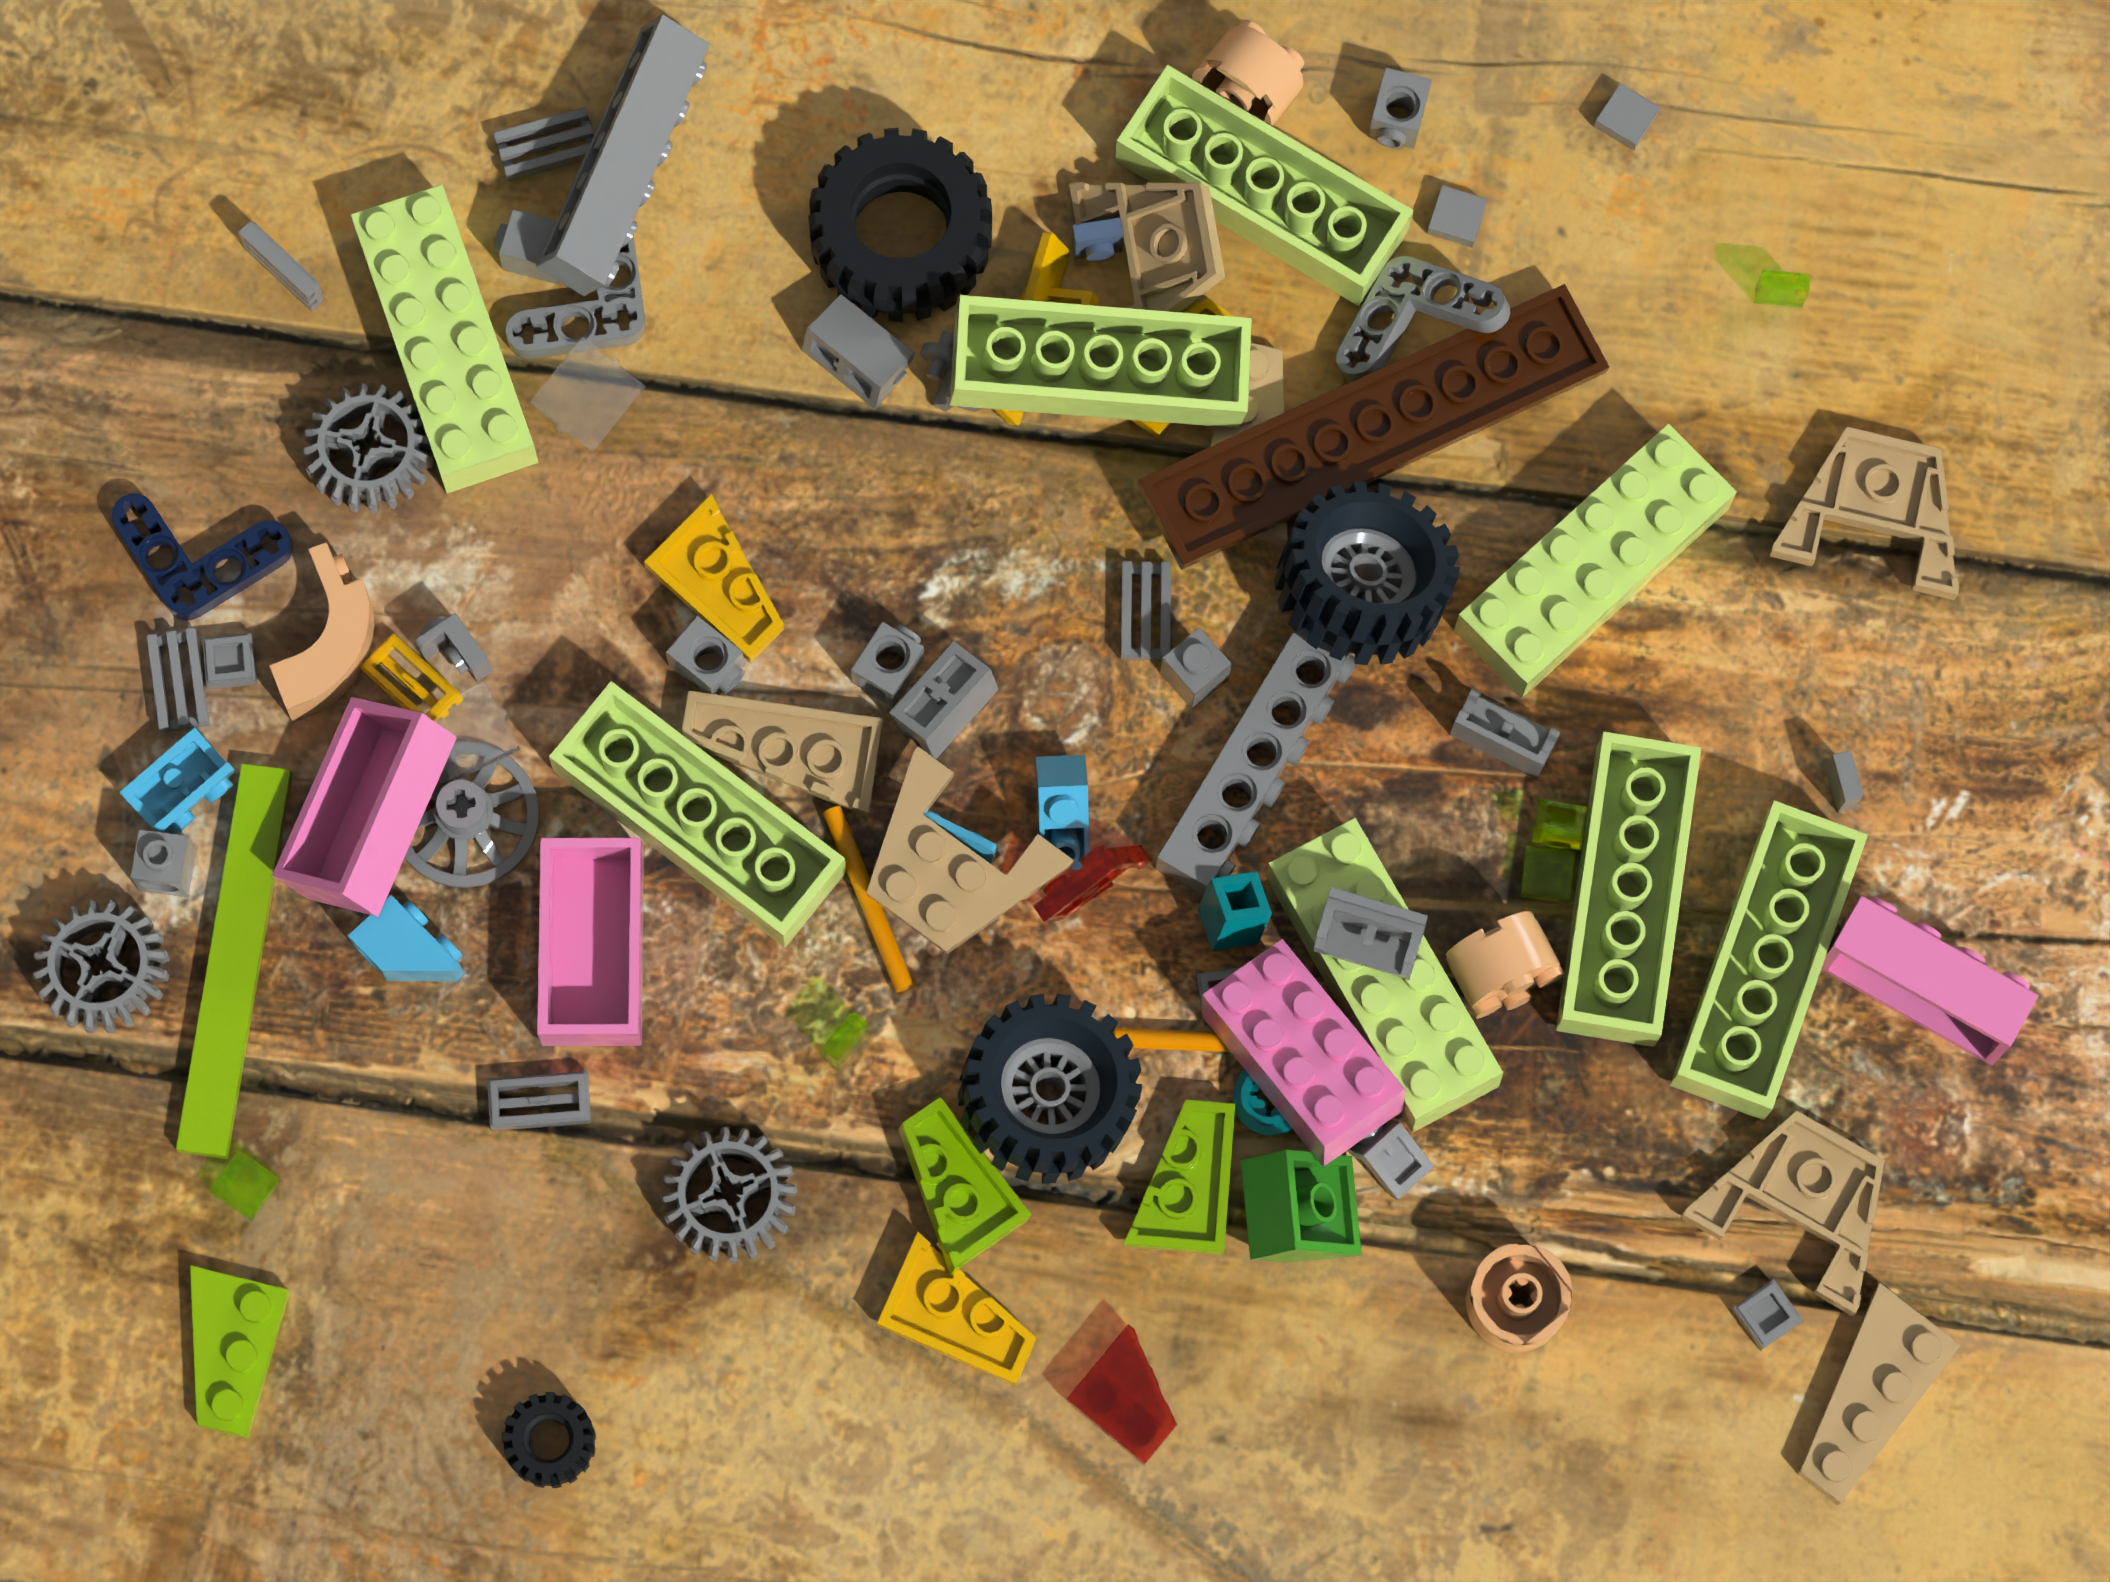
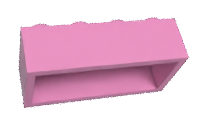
(364, 806)
(590, 942)
(1929, 979)
(1303, 1052)

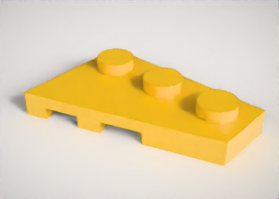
(715, 580)
(954, 1316)

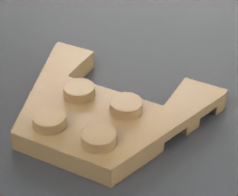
(1166, 238)
(1880, 488)
(939, 881)
(1812, 1182)

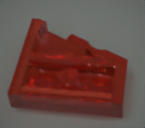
(1099, 870)
(1125, 1398)

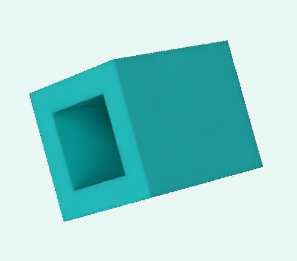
(1234, 911)

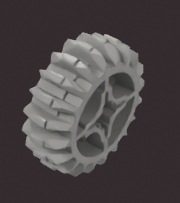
(331, 436)
(91, 986)
(749, 1184)

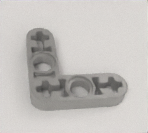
(1407, 299)
(609, 303)

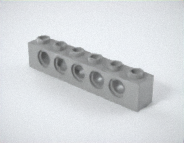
(1183, 855)

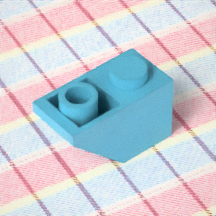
(1064, 804)
(403, 948)

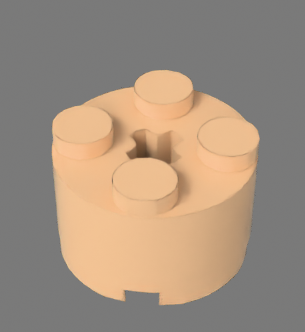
(1252, 72)
(1504, 964)
(1521, 1269)

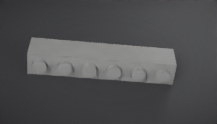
(623, 156)

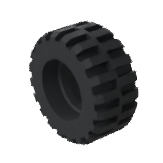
(887, 167)

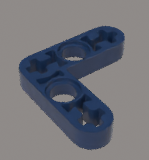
(183, 572)

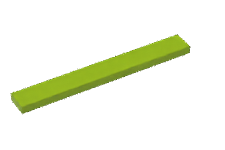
(234, 961)

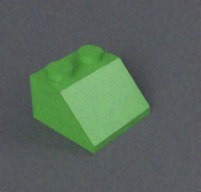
(1300, 1207)

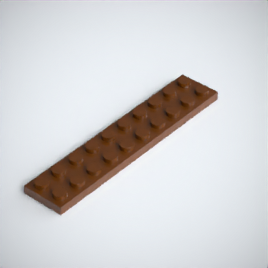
(1371, 426)

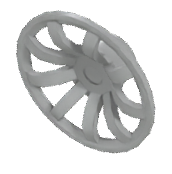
(465, 813)

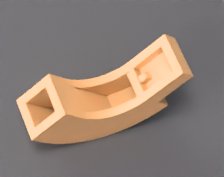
(333, 662)

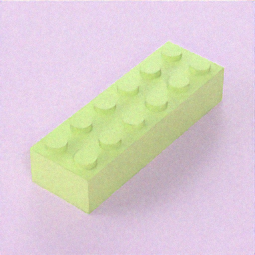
(1265, 185)
(444, 339)
(1100, 361)
(1594, 561)
(698, 814)
(1628, 889)
(1769, 960)
(1410, 1024)

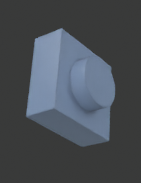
(1097, 239)

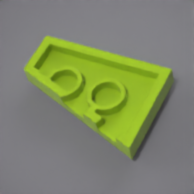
(1190, 1186)
(960, 1187)
(233, 1346)

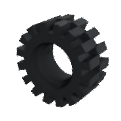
(557, 1470)

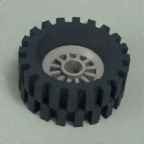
(1366, 573)
(1073, 1041)

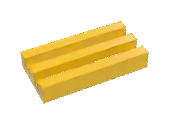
(439, 708)

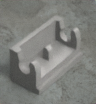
(857, 351)
(944, 699)
(1504, 734)
(1370, 933)

